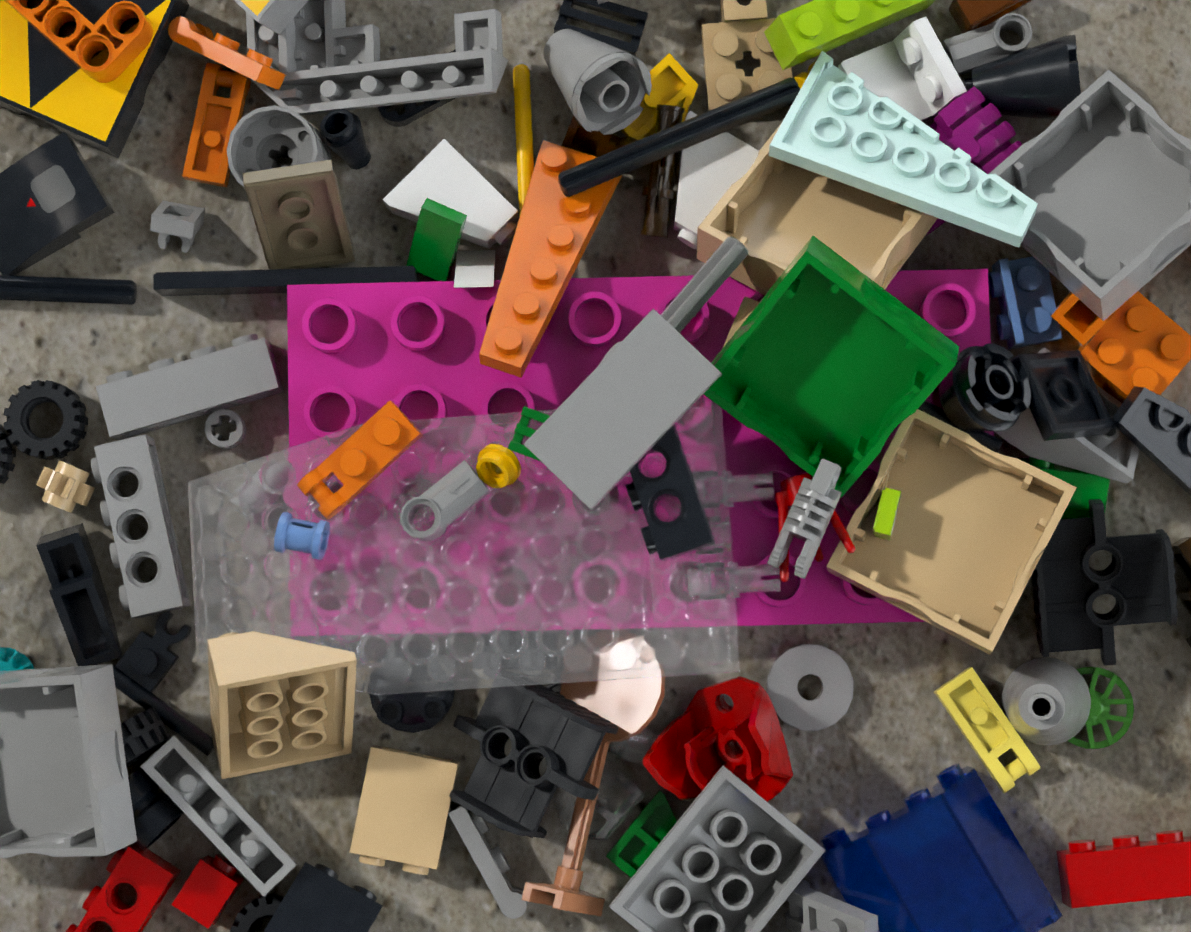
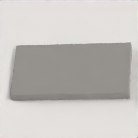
(622, 409)

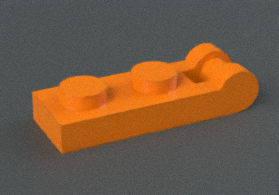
(225, 51)
(213, 124)
(361, 459)

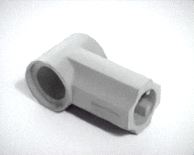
(985, 45)
(448, 500)

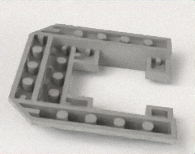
(342, 67)

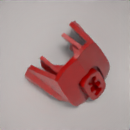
(716, 735)

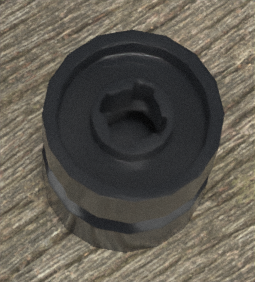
(152, 812)

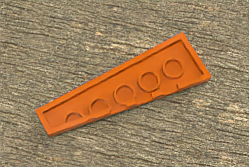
(541, 258)

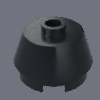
(984, 390)

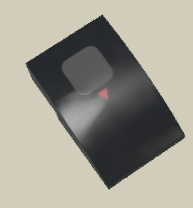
(46, 203)

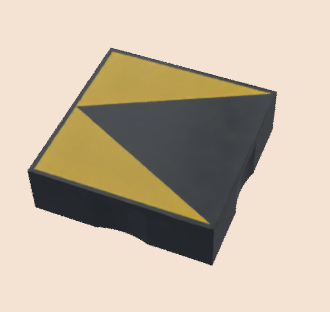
(50, 87)

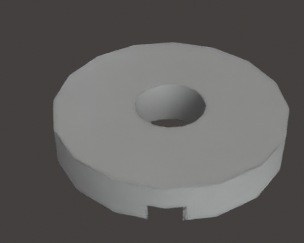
(835, 682)

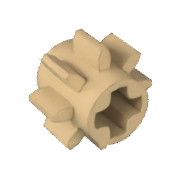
(65, 486)

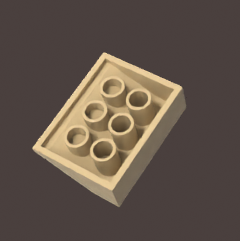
(278, 702)

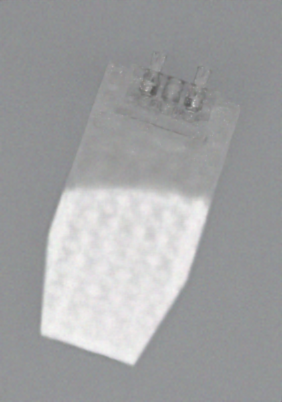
(511, 589)

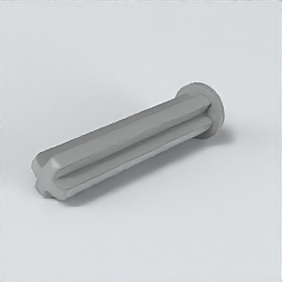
(705, 283)

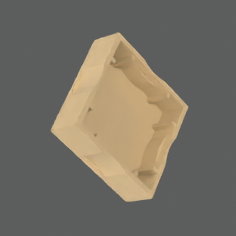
(783, 206)
(961, 534)

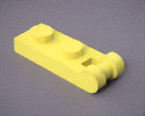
(986, 728)

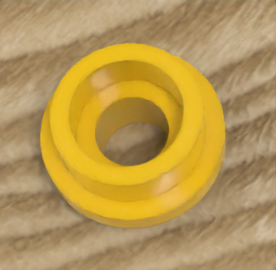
(497, 466)

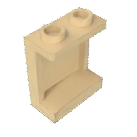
(404, 809)

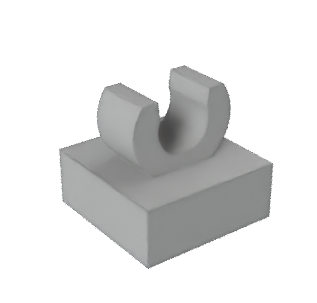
(177, 220)

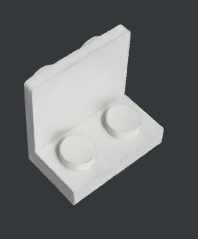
(910, 71)

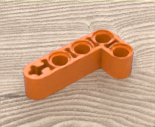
(91, 38)

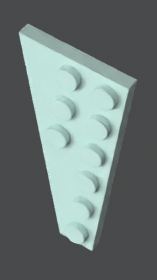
(888, 152)

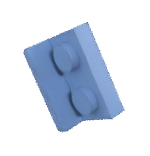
(1024, 302)

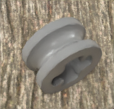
(215, 420)

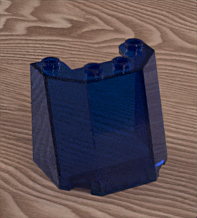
(941, 864)

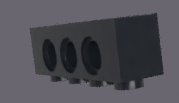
(692, 527)

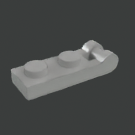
(489, 861)
(819, 912)

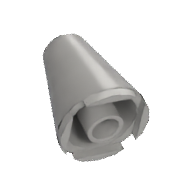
(597, 80)
(1060, 686)

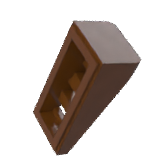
(979, 13)

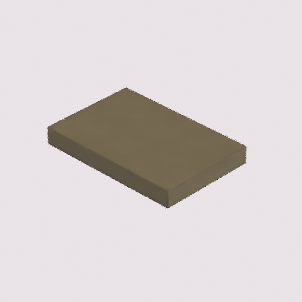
(299, 216)

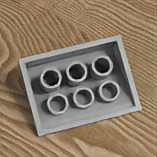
(719, 865)

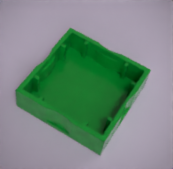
(829, 364)

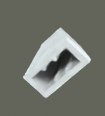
(704, 178)
(458, 185)

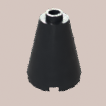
(1032, 81)

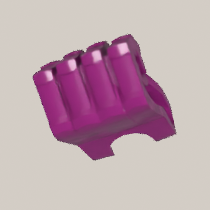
(974, 131)

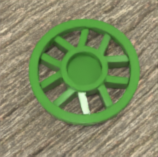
(1101, 708)

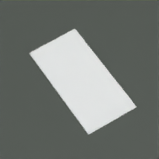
(474, 269)

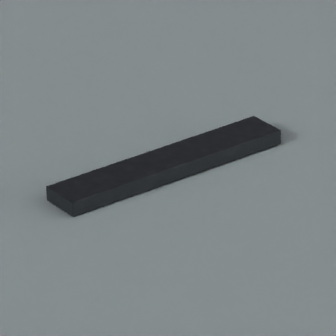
(273, 279)

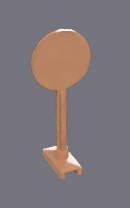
(631, 707)

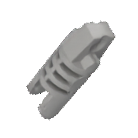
(809, 517)

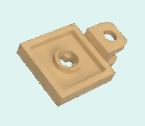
(724, 44)

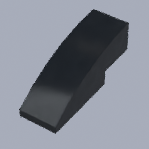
(79, 595)

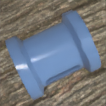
(301, 536)

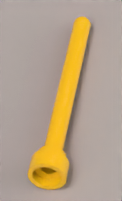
(523, 130)

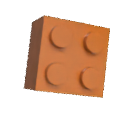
(1137, 349)

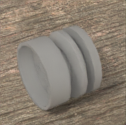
(272, 133)

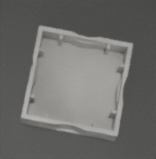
(1107, 194)
(62, 764)

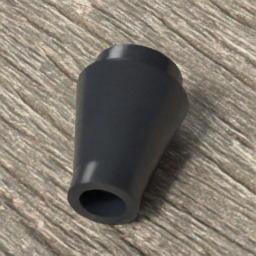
(345, 137)

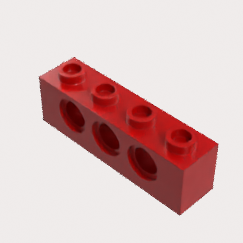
(146, 873)

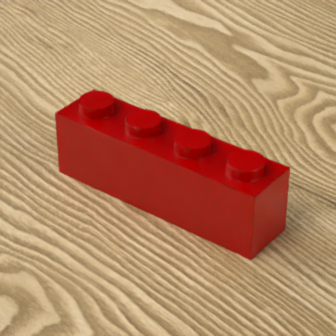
(1125, 870)

